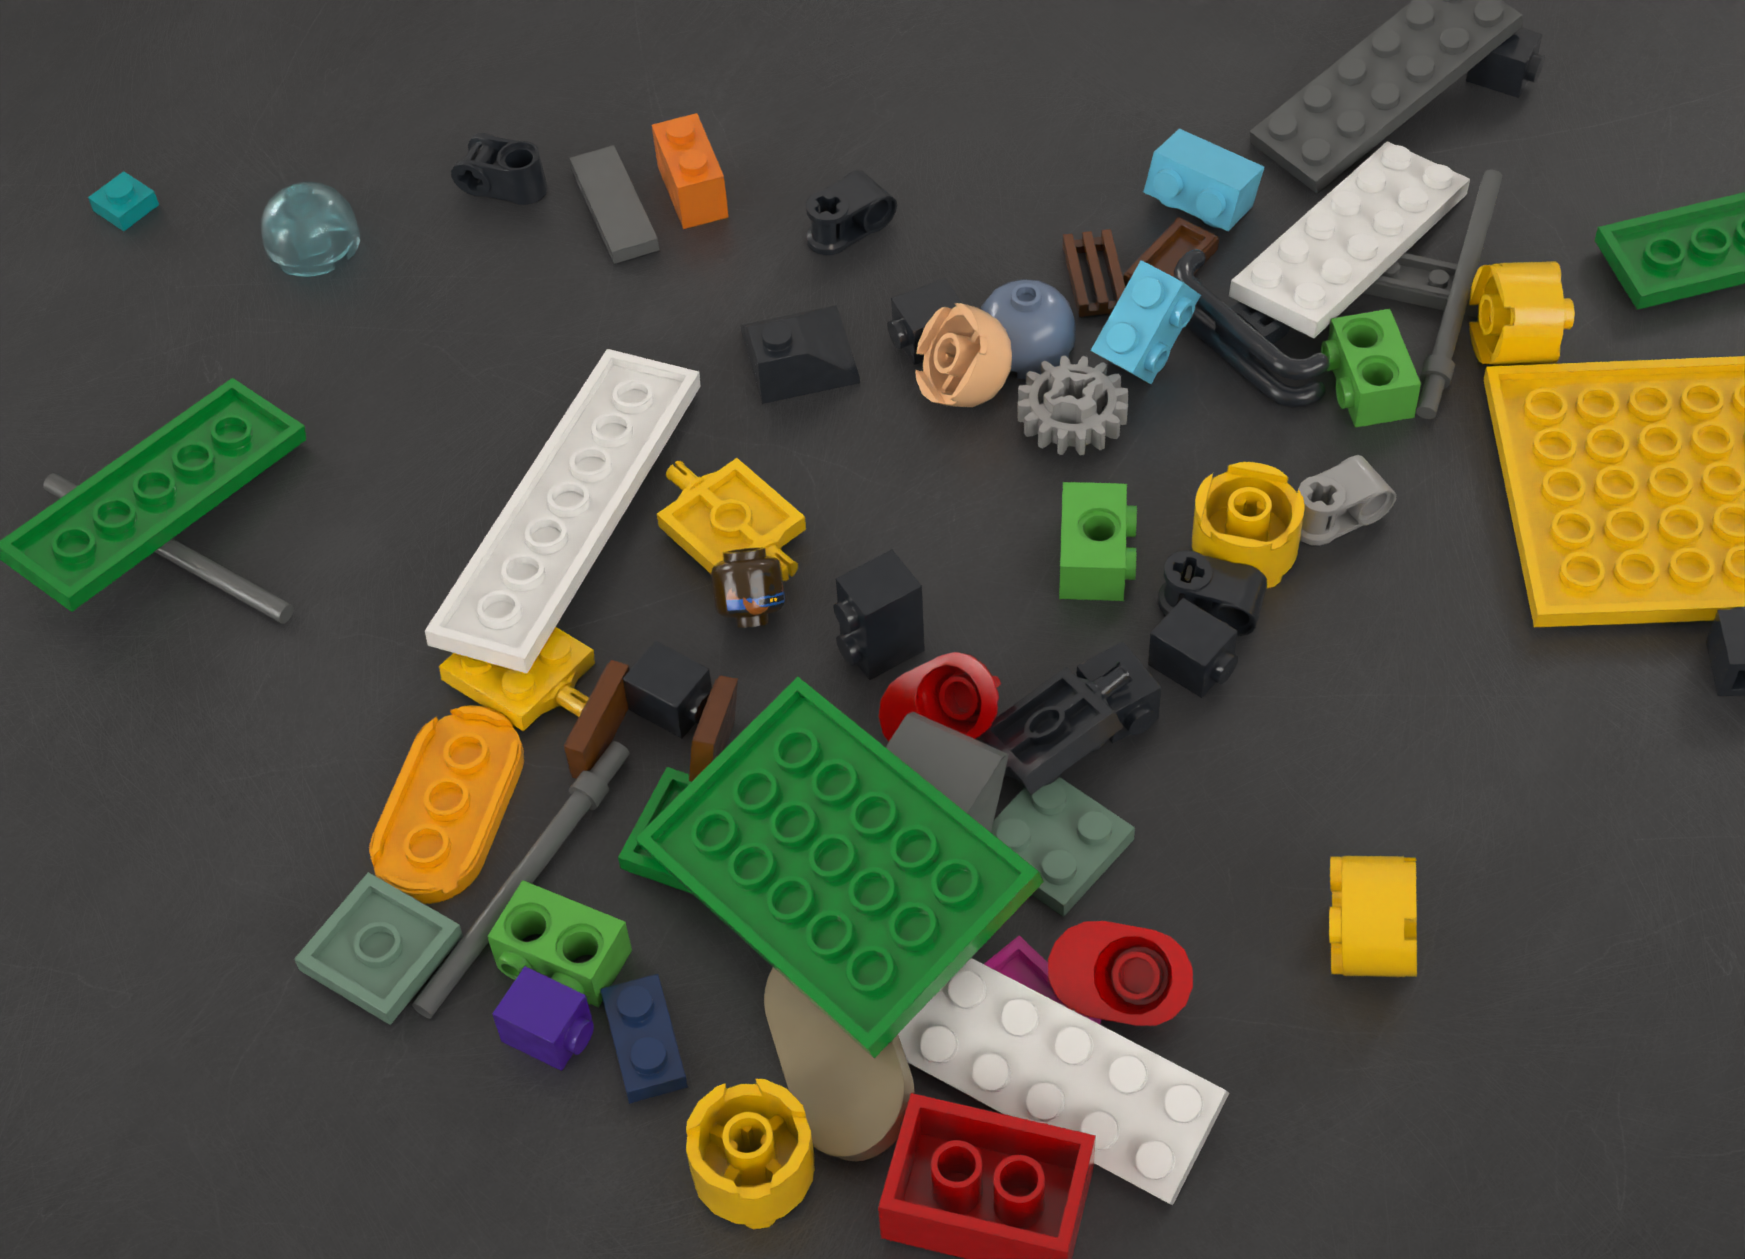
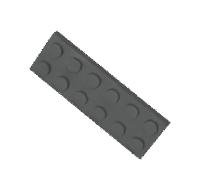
(1381, 85)

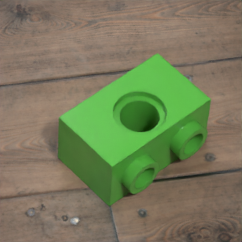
(1094, 541)

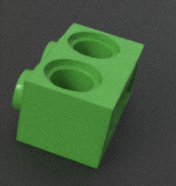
(1372, 368)
(567, 933)

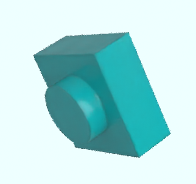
(123, 201)

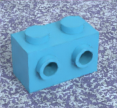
(1203, 179)
(1146, 322)

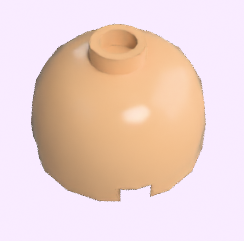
(963, 357)

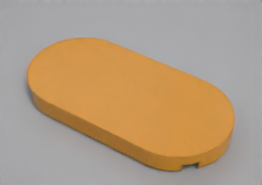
(447, 804)

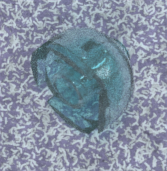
(309, 229)

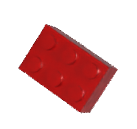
(985, 1183)

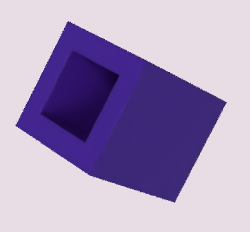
(544, 1019)

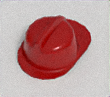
(948, 690)
(1120, 973)

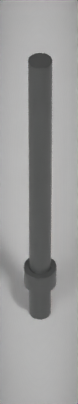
(1439, 367)
(202, 567)
(585, 794)

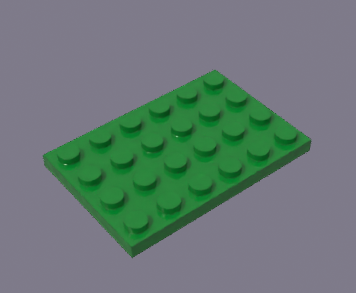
(839, 864)

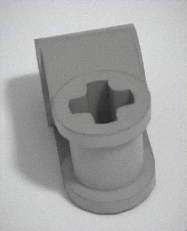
(1343, 500)

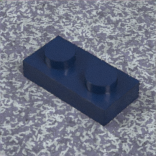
(644, 1038)

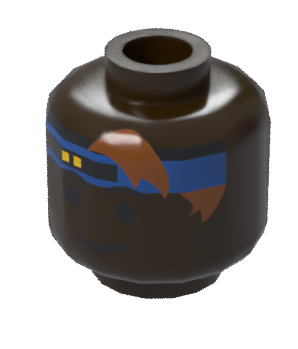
(748, 586)

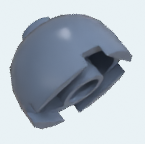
(1035, 321)

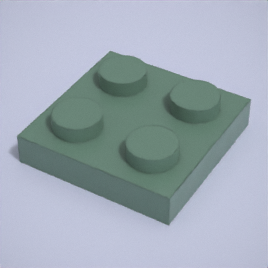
(1064, 839)
(379, 948)

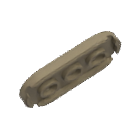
(846, 1093)

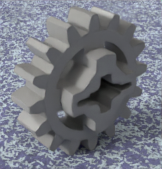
(1072, 405)

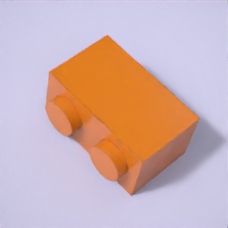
(690, 171)

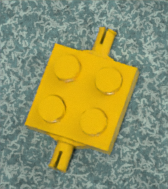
(729, 513)
(525, 695)

